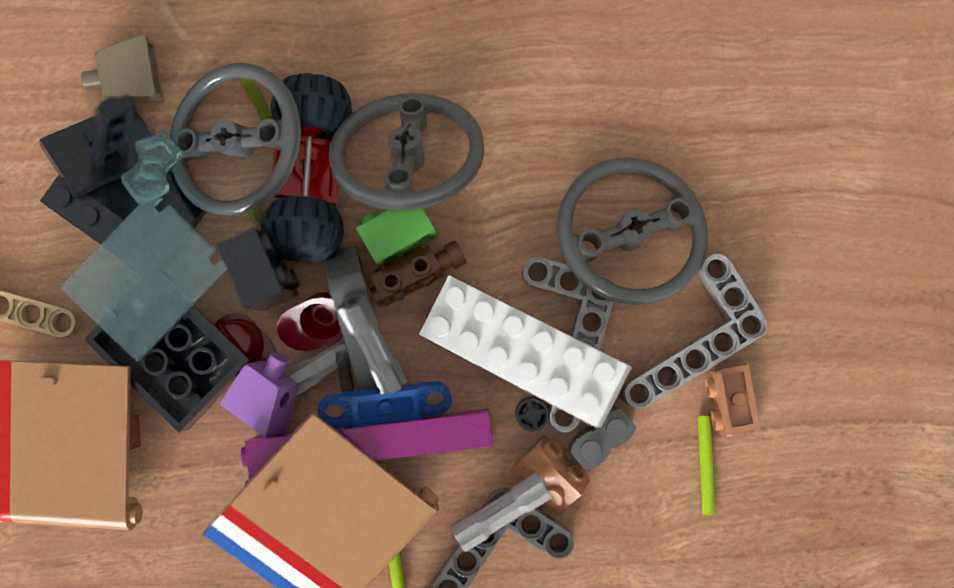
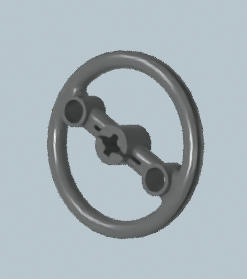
(279, 135)
(406, 144)
(685, 204)

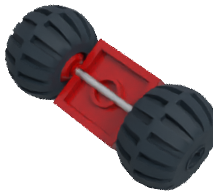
(305, 217)

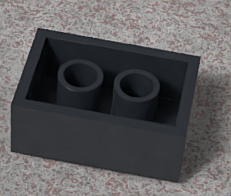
(256, 271)

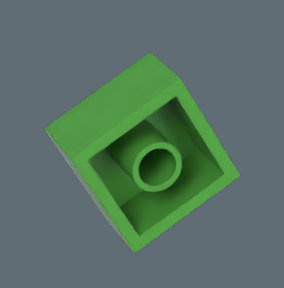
(395, 233)

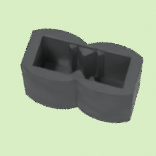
(594, 444)

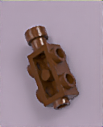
(410, 271)

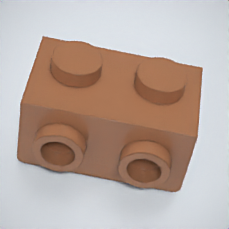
(733, 400)
(557, 472)

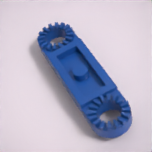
(372, 407)

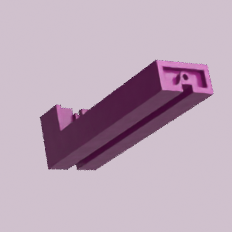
(392, 440)

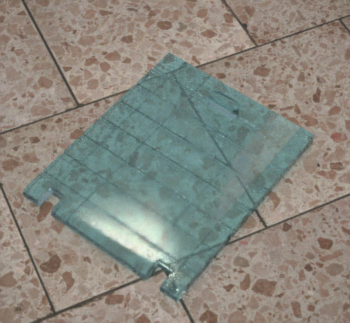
(147, 275)

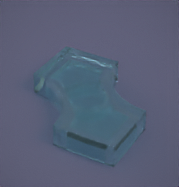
(148, 175)

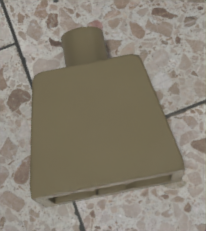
(127, 69)

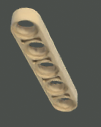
(48, 315)

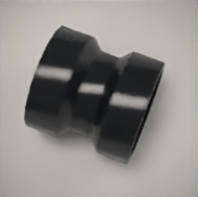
(535, 416)

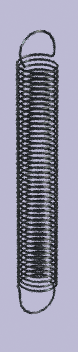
(350, 378)

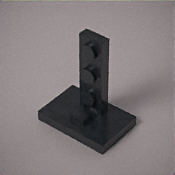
(97, 147)

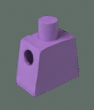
(263, 395)

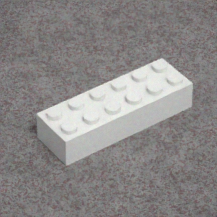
(525, 351)

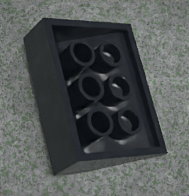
(108, 206)
(182, 371)

